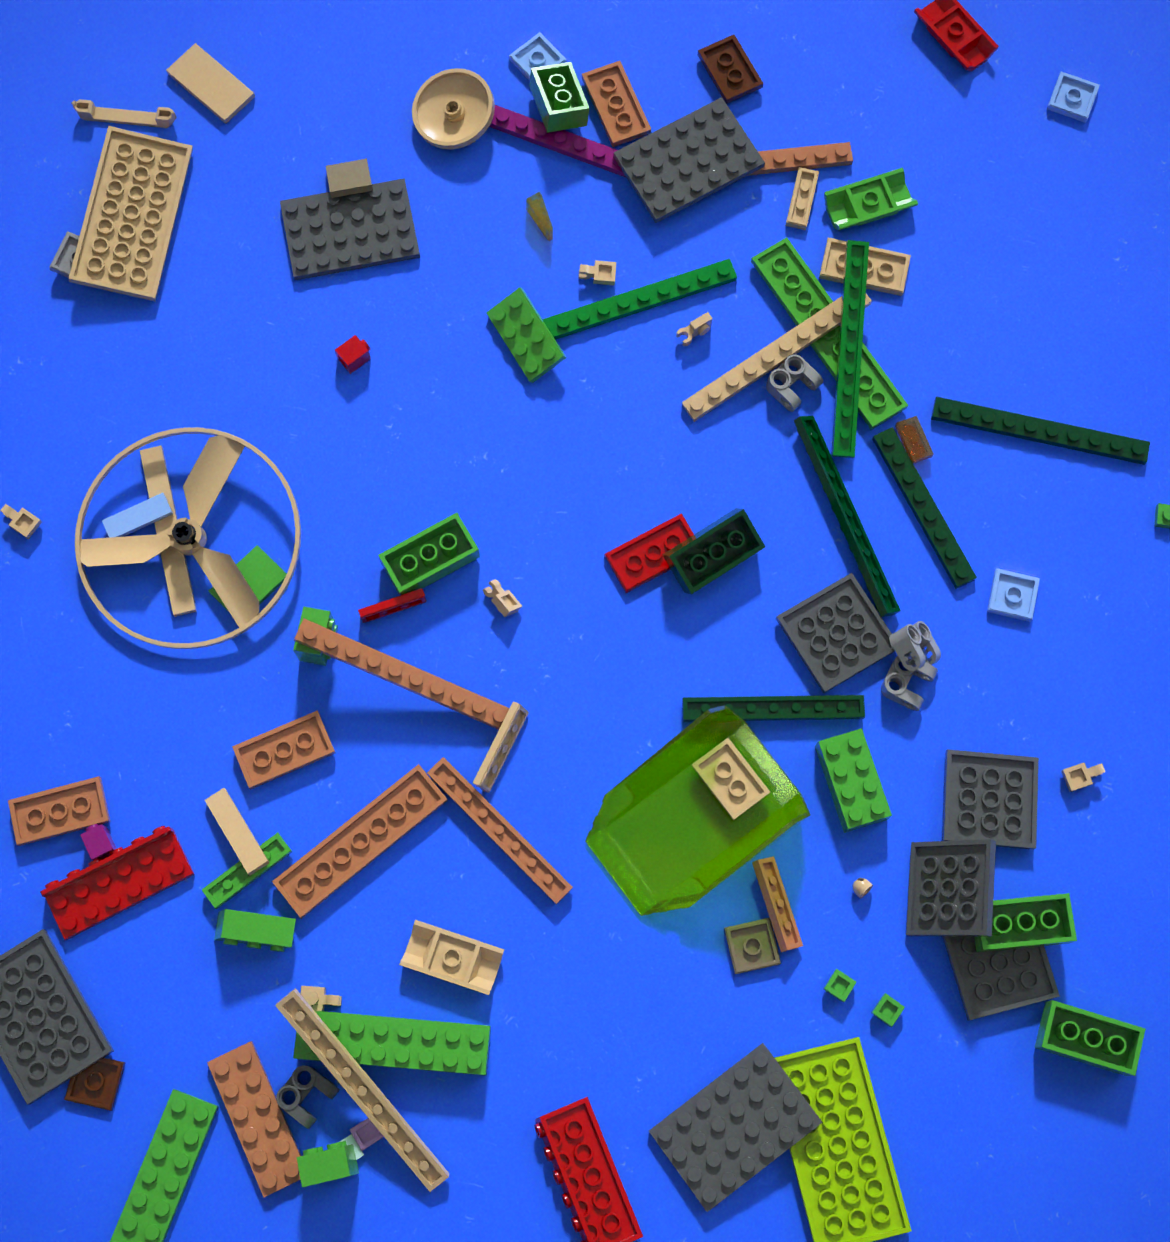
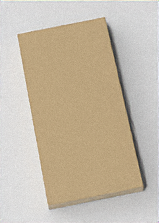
(210, 83)
(885, 269)

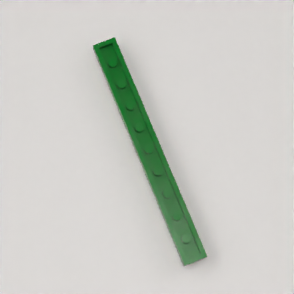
(641, 299)
(850, 349)

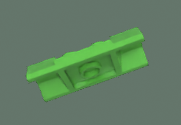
(868, 200)

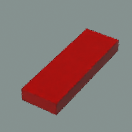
(392, 605)

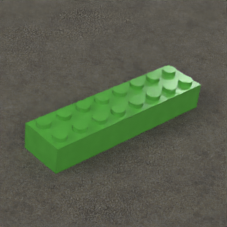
(406, 1043)

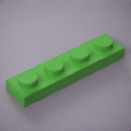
(236, 877)

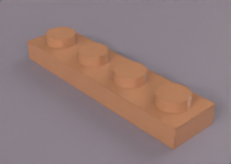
(777, 904)

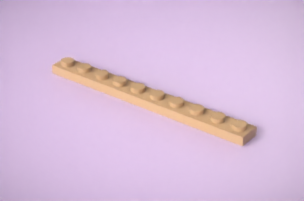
(765, 360)
(362, 1089)

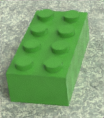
(429, 555)
(853, 780)
(1029, 923)
(1090, 1038)

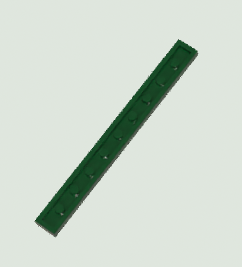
(1040, 430)
(847, 516)

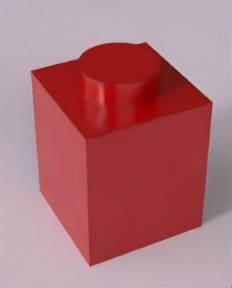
(353, 353)

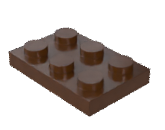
(730, 69)

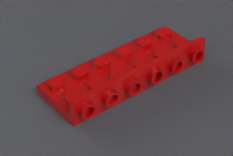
(117, 881)
(587, 1174)

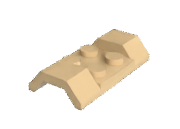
(452, 957)

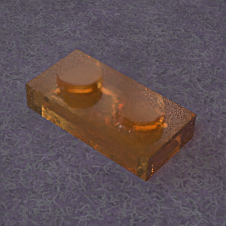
(914, 439)

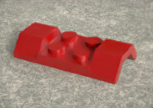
(957, 32)

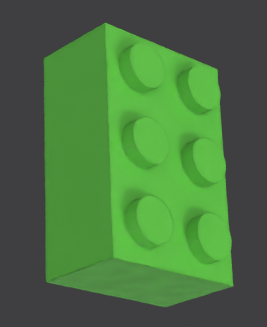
(559, 97)

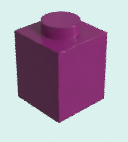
(98, 841)

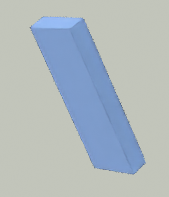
(137, 516)

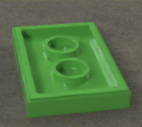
(260, 573)

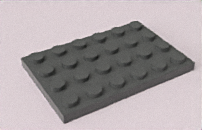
(688, 159)
(349, 230)
(44, 1019)
(735, 1127)

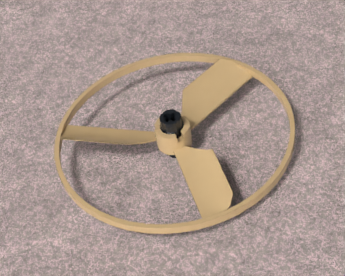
(188, 535)

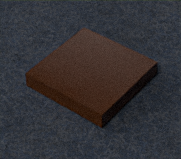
(97, 1084)

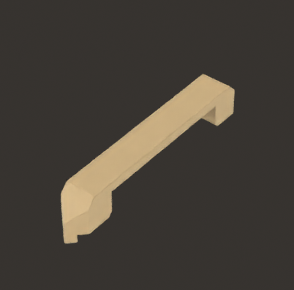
(162, 118)

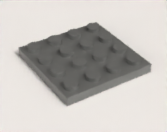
(837, 632)
(990, 798)
(951, 888)
(999, 978)

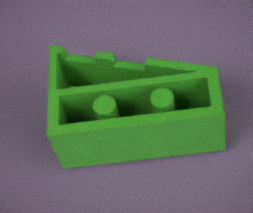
(254, 930)

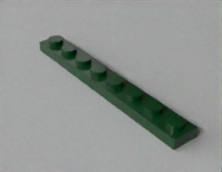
(924, 508)
(779, 707)

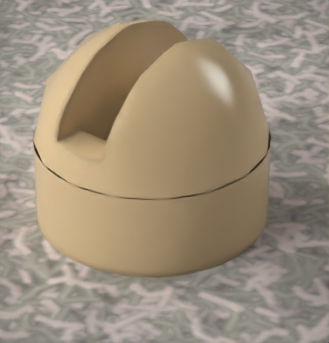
(861, 887)

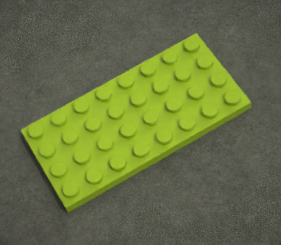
(846, 1160)

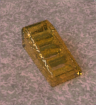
(536, 208)

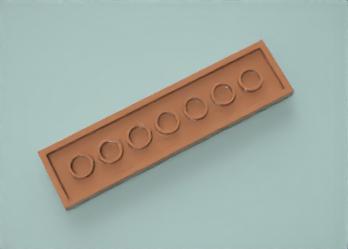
(359, 841)

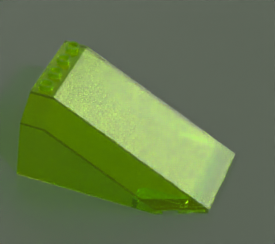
(670, 835)

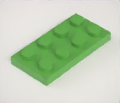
(526, 335)

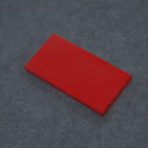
(643, 557)

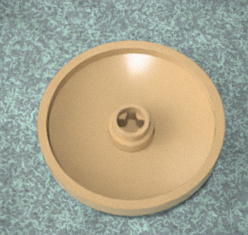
(453, 108)

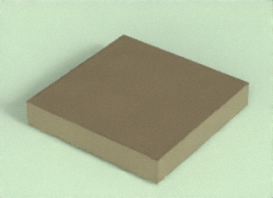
(349, 178)
(752, 946)

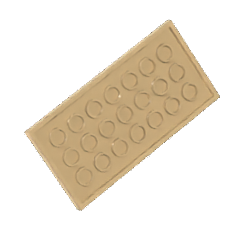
(131, 213)

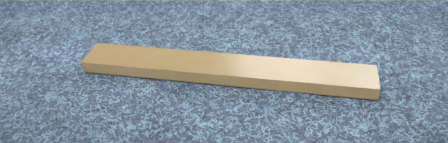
(173, 561)

